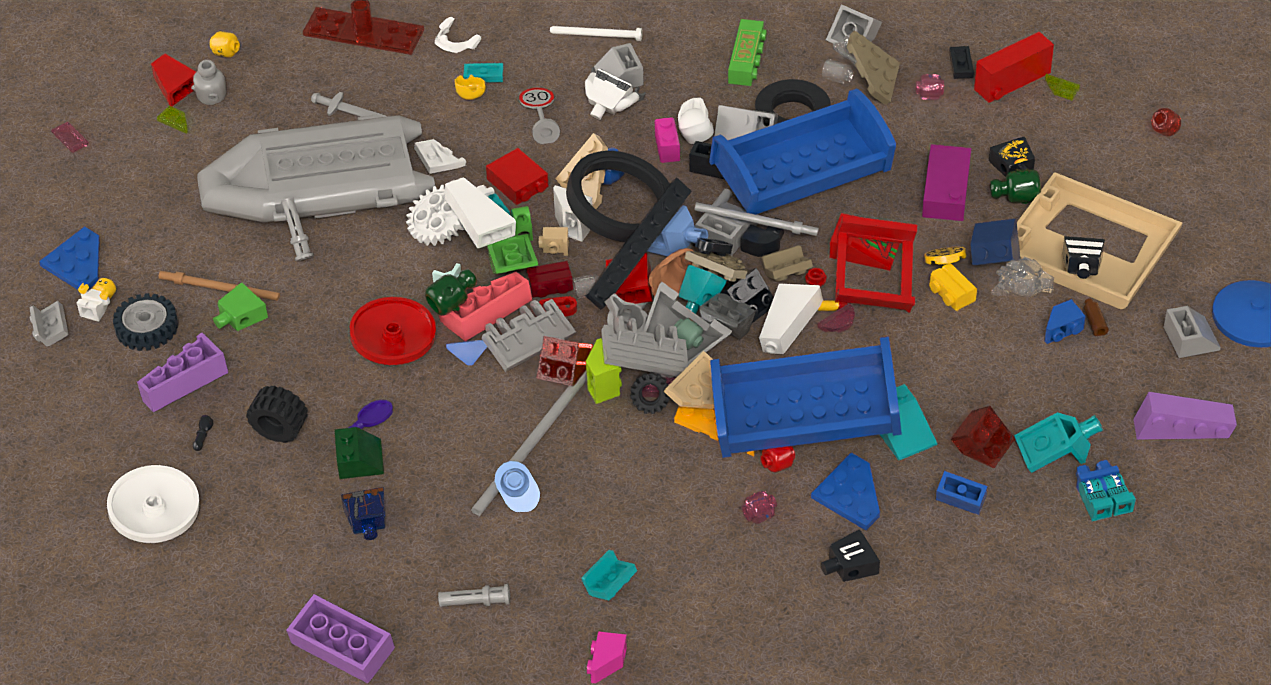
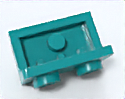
(607, 576)

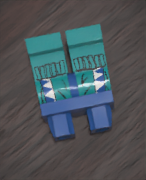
(1103, 490)

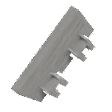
(526, 334)
(640, 350)

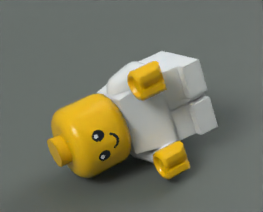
(95, 300)

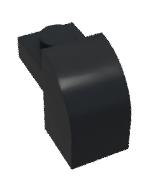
(760, 241)

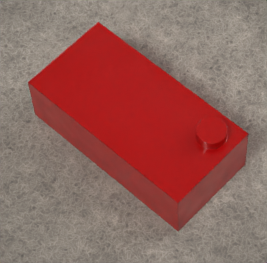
(1013, 67)

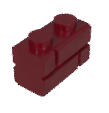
(550, 279)

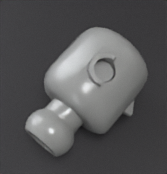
(209, 83)

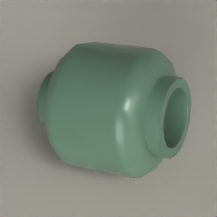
(690, 331)

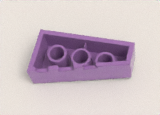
(183, 373)

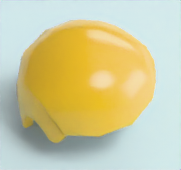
(470, 88)

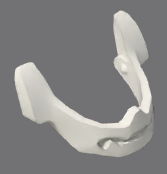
(442, 41)

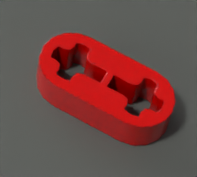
(561, 302)

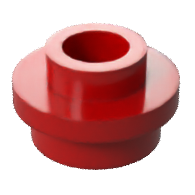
(815, 277)

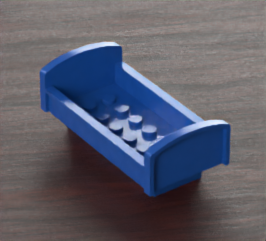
(805, 154)
(805, 399)

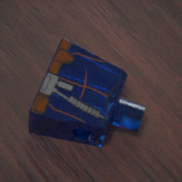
(365, 511)

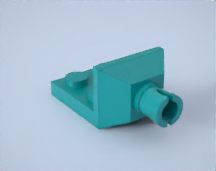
(1055, 438)

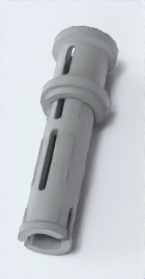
(296, 241)
(486, 595)

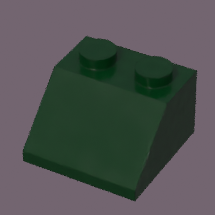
(358, 453)

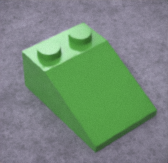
(511, 254)

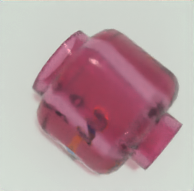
(930, 87)
(759, 507)

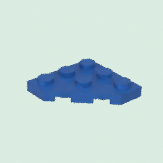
(75, 259)
(850, 492)

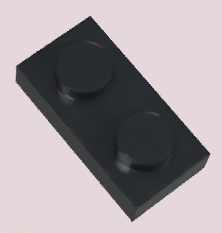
(961, 62)

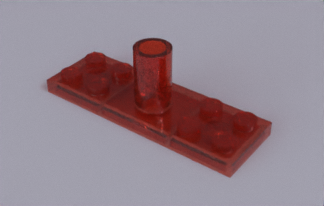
(362, 29)

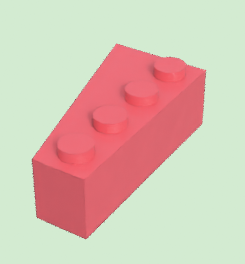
(488, 304)

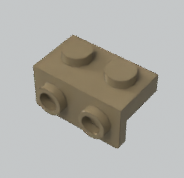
(786, 262)

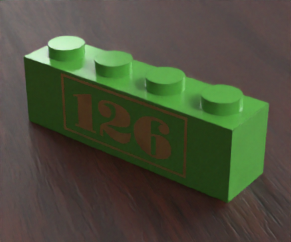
(746, 52)

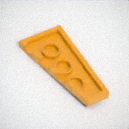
(699, 420)

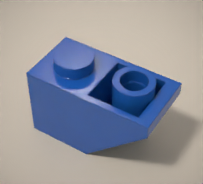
(1064, 321)

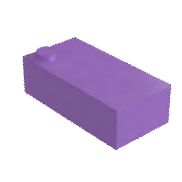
(340, 638)

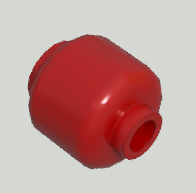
(778, 458)

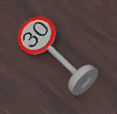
(545, 129)

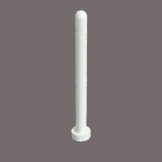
(598, 32)

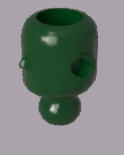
(1019, 186)
(450, 292)

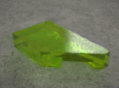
(1062, 87)
(174, 119)

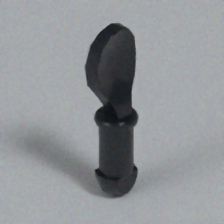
(205, 425)

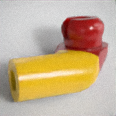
(830, 305)

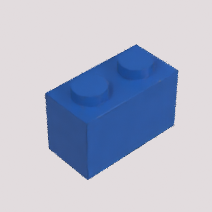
(961, 493)

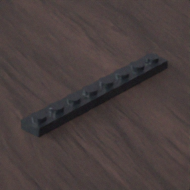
(638, 243)

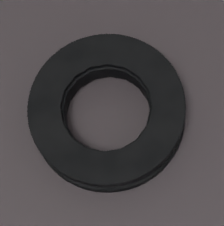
(791, 91)

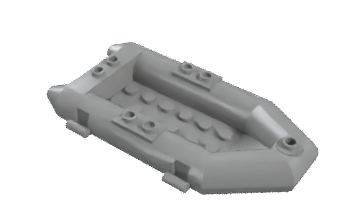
(321, 166)

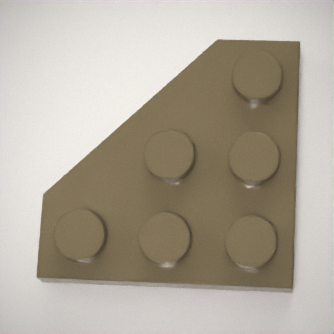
(875, 66)
(728, 265)

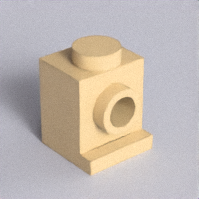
(554, 240)

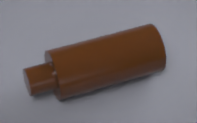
(1095, 318)

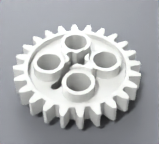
(433, 218)

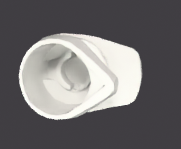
(694, 121)

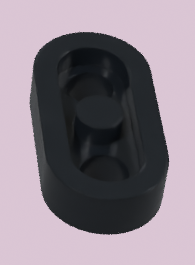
(719, 247)

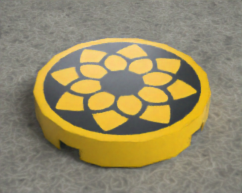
(945, 255)

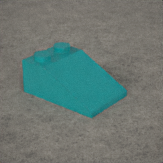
(914, 427)

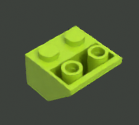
(602, 378)

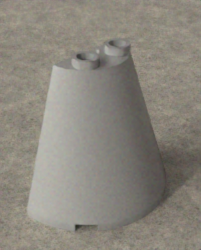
(668, 311)

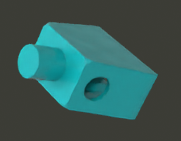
(699, 287)

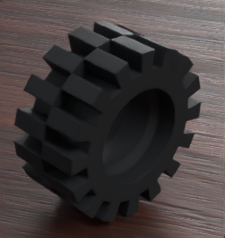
(641, 402)

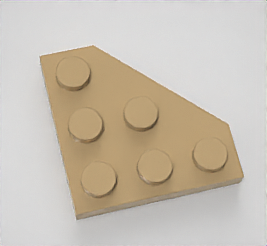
(592, 182)
(694, 385)

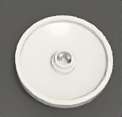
(153, 504)

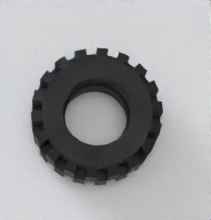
(277, 414)

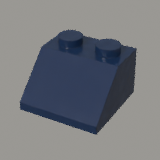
(995, 242)

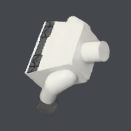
(609, 93)

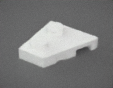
(436, 157)

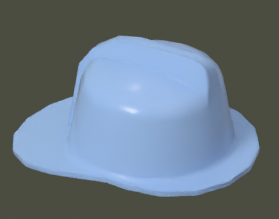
(517, 486)

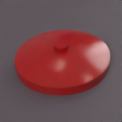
(392, 330)

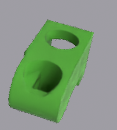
(523, 221)

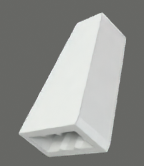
(478, 213)
(788, 315)

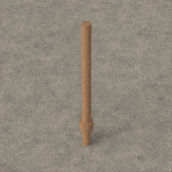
(181, 278)

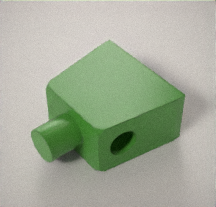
(240, 309)

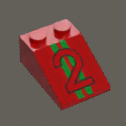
(865, 251)

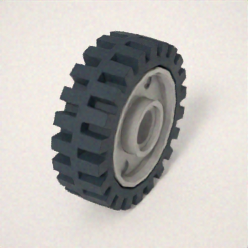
(145, 322)

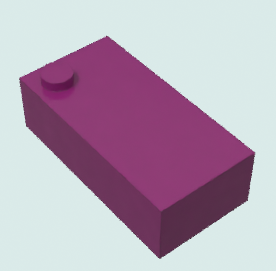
(946, 182)

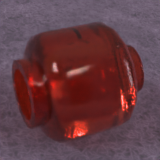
(1166, 122)

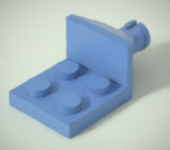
(677, 234)

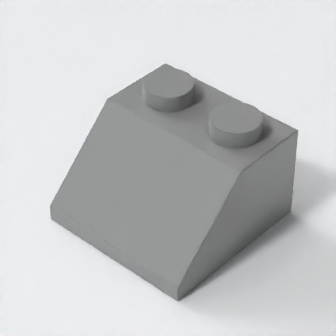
(849, 20)

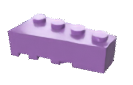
(1183, 418)

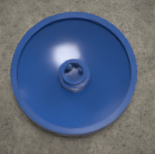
(1244, 312)

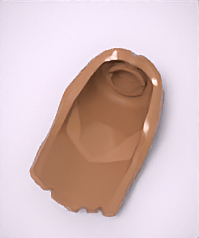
(670, 271)

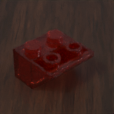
(562, 360)
(983, 437)

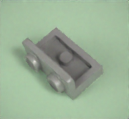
(49, 323)

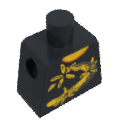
(1012, 156)

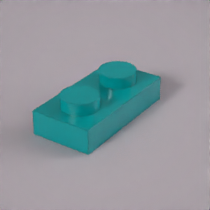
(487, 71)

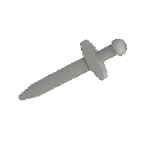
(337, 104)

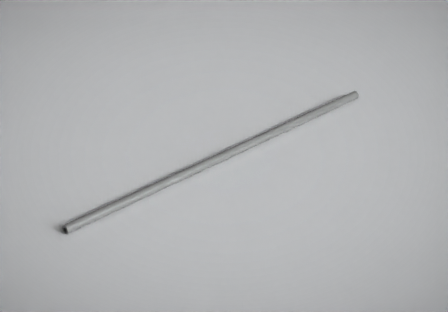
(556, 409)

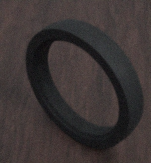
(614, 161)

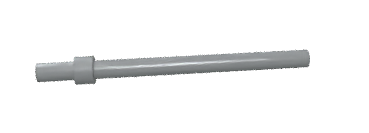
(795, 227)

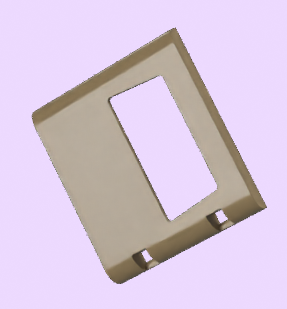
(1117, 278)

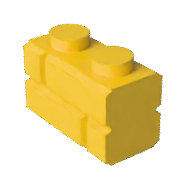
(952, 287)

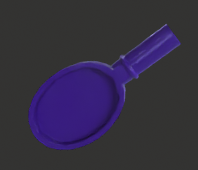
(373, 414)

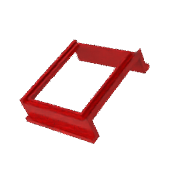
(882, 231)

